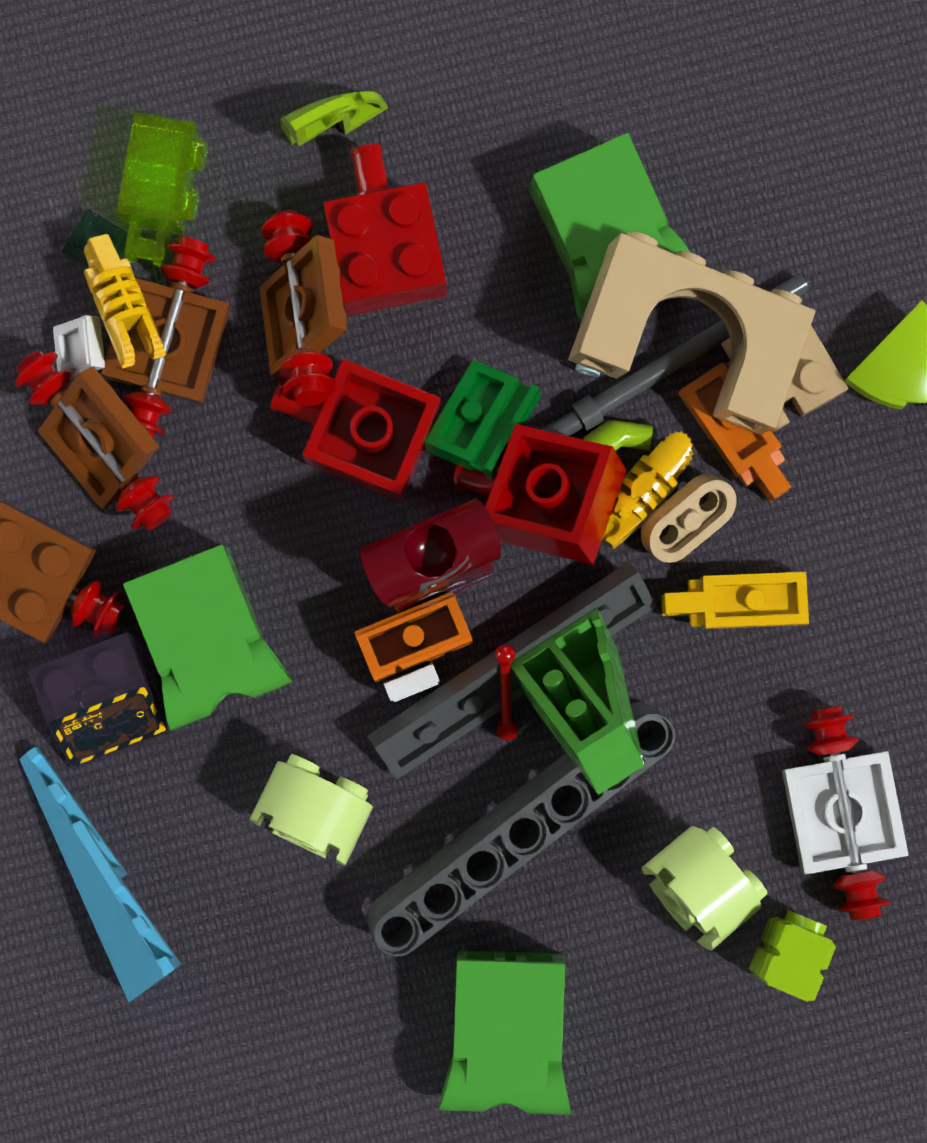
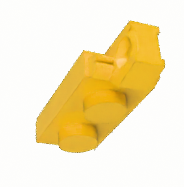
(742, 601)

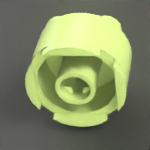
(313, 809)
(704, 885)

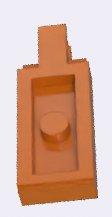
(746, 453)

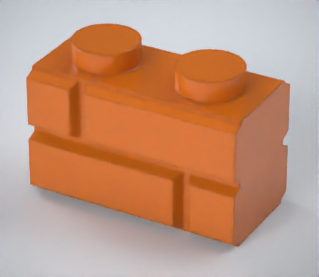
(414, 637)

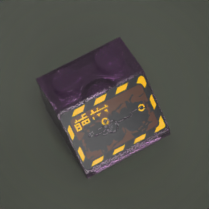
(100, 700)

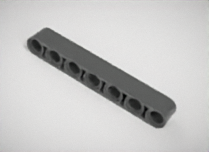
(505, 852)

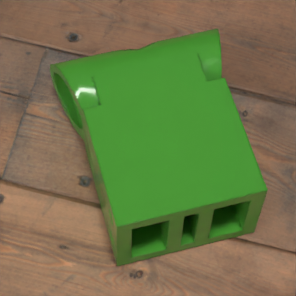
(593, 202)
(203, 635)
(507, 1033)

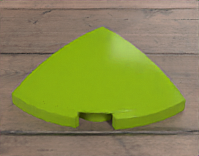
(346, 109)
(897, 366)

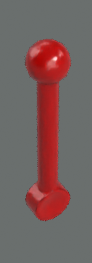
(506, 727)

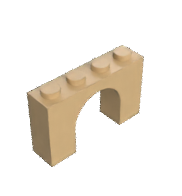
(763, 325)

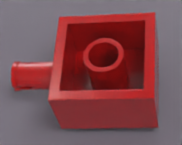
(384, 240)
(366, 429)
(550, 492)

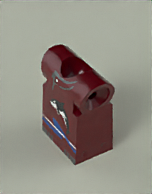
(433, 557)

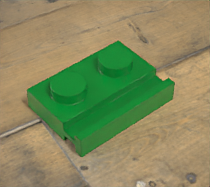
(481, 418)

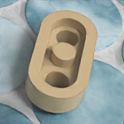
(687, 520)

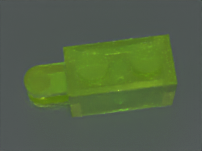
(159, 183)

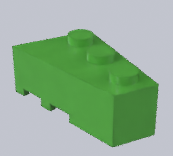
(583, 699)

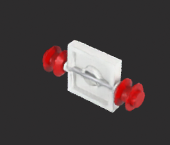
(845, 813)

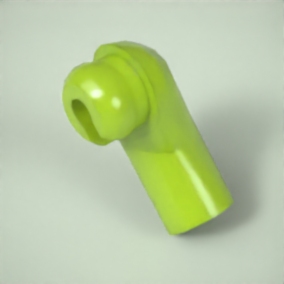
(622, 434)

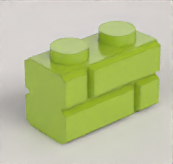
(793, 955)

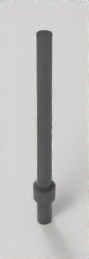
(589, 411)

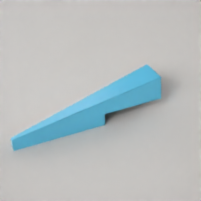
(126, 932)

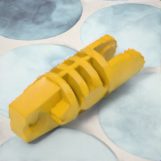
(120, 301)
(647, 487)

